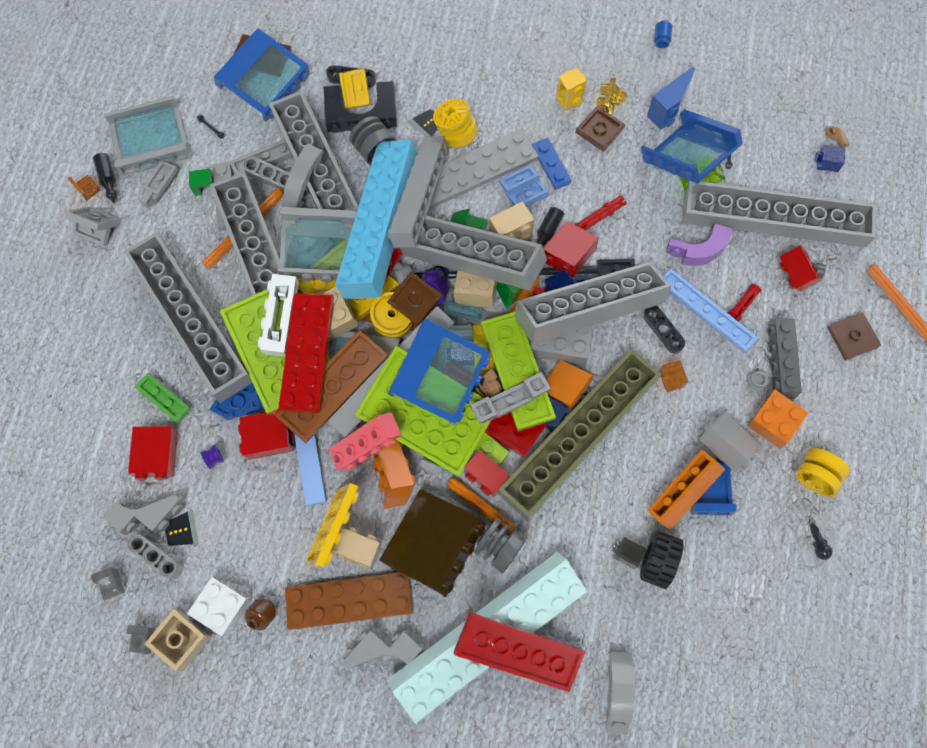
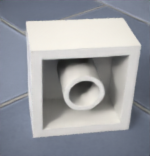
(219, 607)

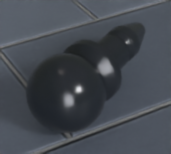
(823, 550)

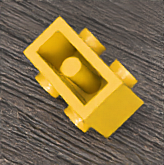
(571, 88)

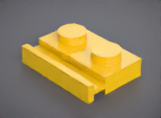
(355, 89)

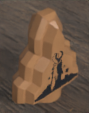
(488, 384)

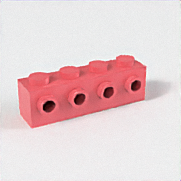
(364, 442)

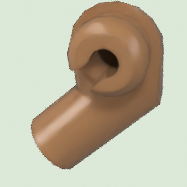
(838, 135)

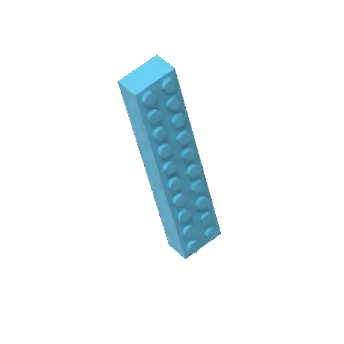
(368, 246)

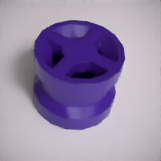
(212, 456)

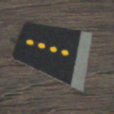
(425, 123)
(182, 530)

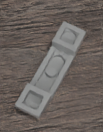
(299, 176)
(511, 399)

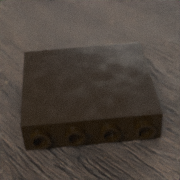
(433, 542)

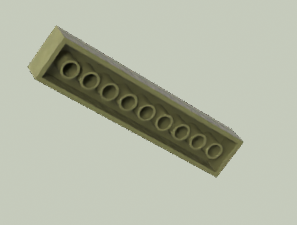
(578, 435)

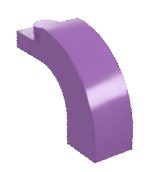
(701, 253)

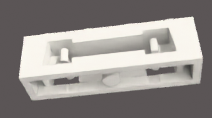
(277, 287)

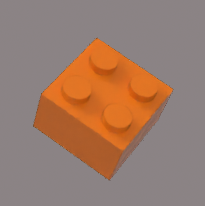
(777, 419)

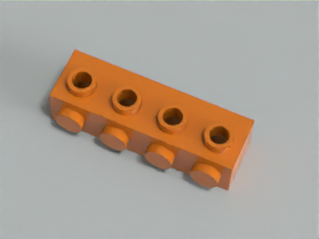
(686, 489)

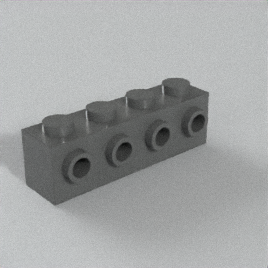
(784, 357)

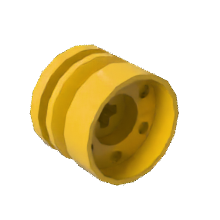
(455, 123)

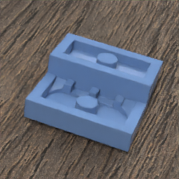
(524, 186)

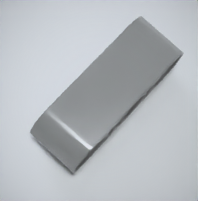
(261, 168)
(145, 554)

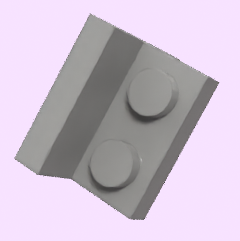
(92, 224)

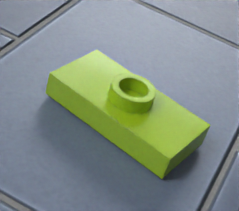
(492, 449)

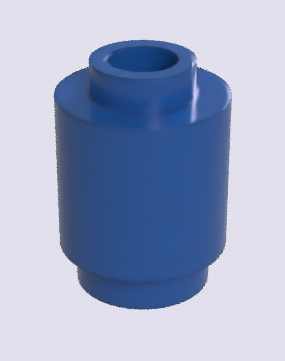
(663, 34)

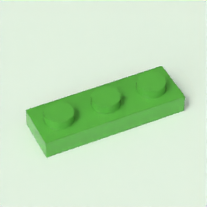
(162, 398)

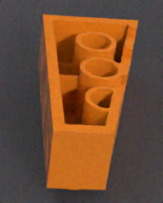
(393, 475)

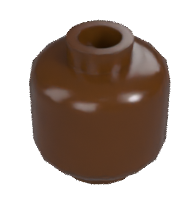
(260, 614)

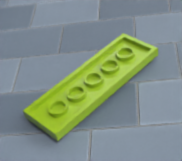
(514, 364)

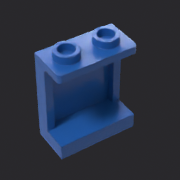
(718, 497)

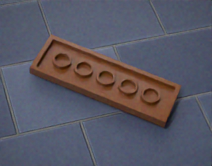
(342, 378)
(348, 601)

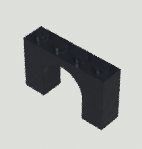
(339, 119)

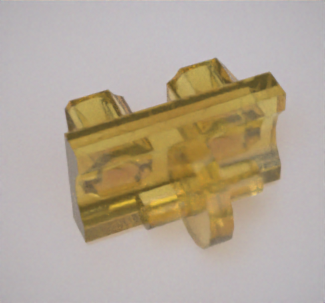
(613, 97)

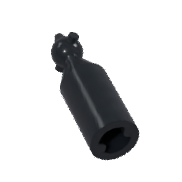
(105, 174)
(549, 225)

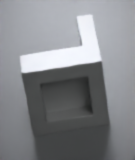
(109, 582)
(139, 637)

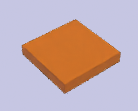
(567, 383)

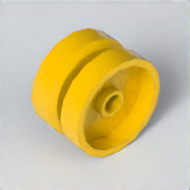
(388, 326)
(822, 472)

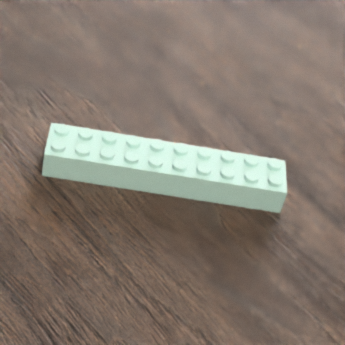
(525, 605)

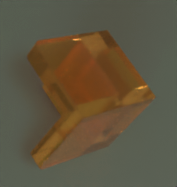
(86, 187)
(673, 376)

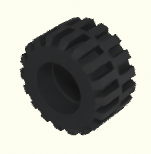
(661, 560)

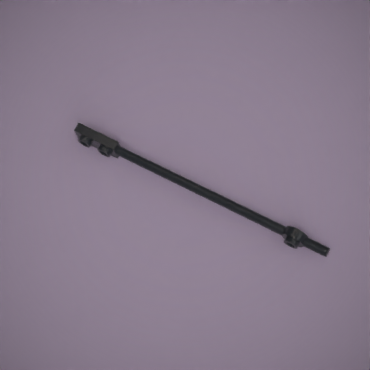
(603, 267)

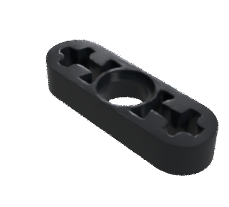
(342, 69)
(677, 337)

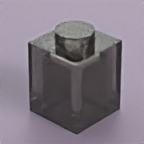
(628, 552)

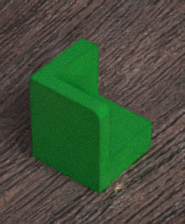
(200, 179)

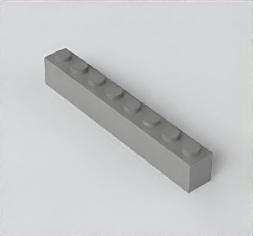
(418, 193)
(344, 419)

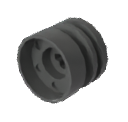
(367, 135)
(500, 545)

